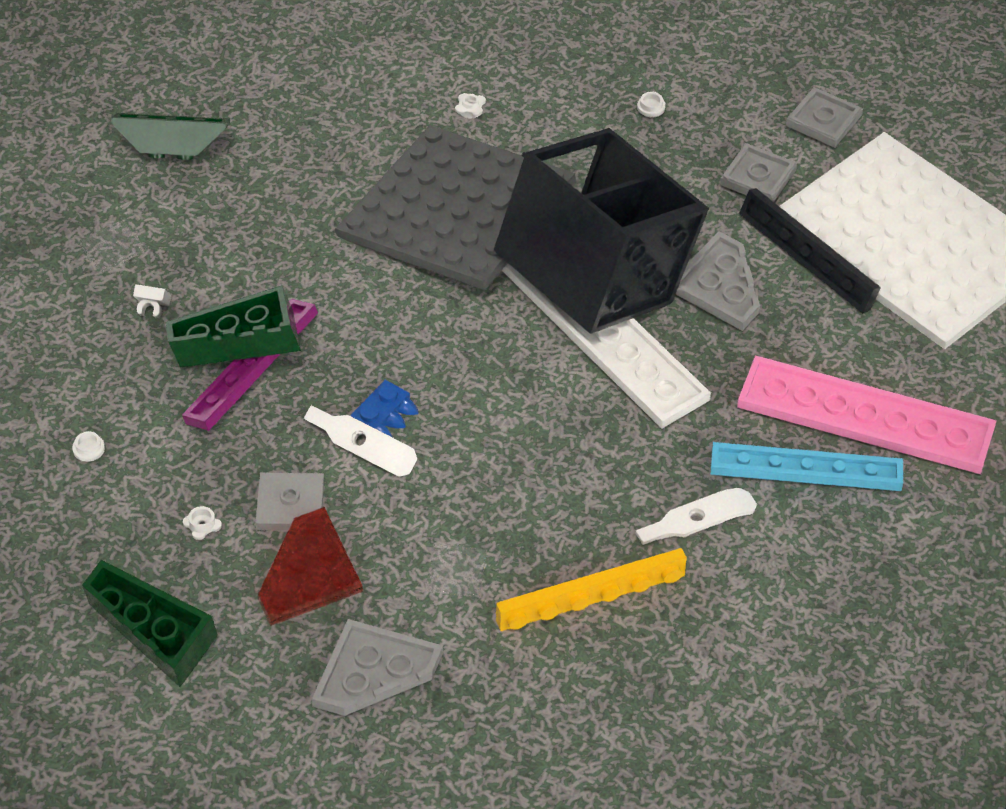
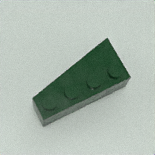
(235, 330)
(153, 621)

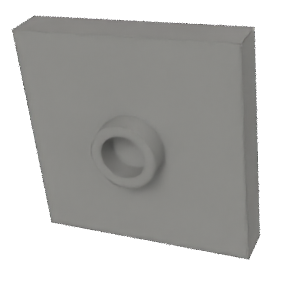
(824, 117)
(758, 170)
(286, 497)

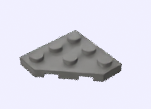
(721, 282)
(373, 666)

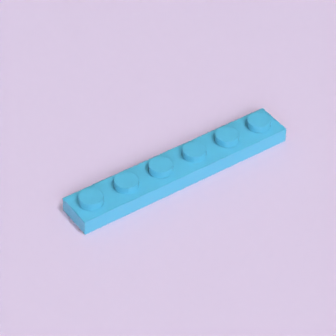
(807, 466)

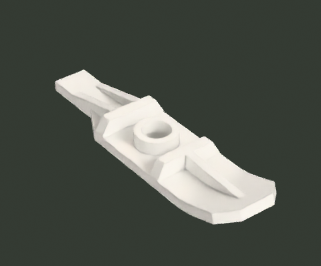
(377, 448)
(712, 509)

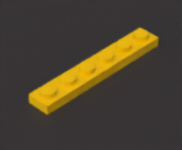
(587, 590)

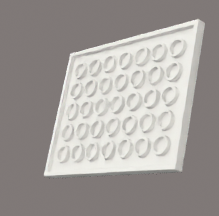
(913, 234)

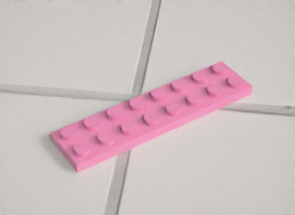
(867, 414)

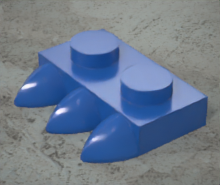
(383, 407)

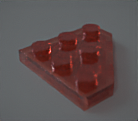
(308, 570)

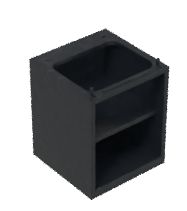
(604, 249)

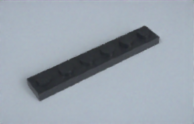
(810, 250)

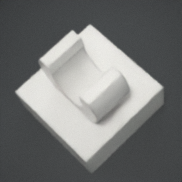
(151, 296)

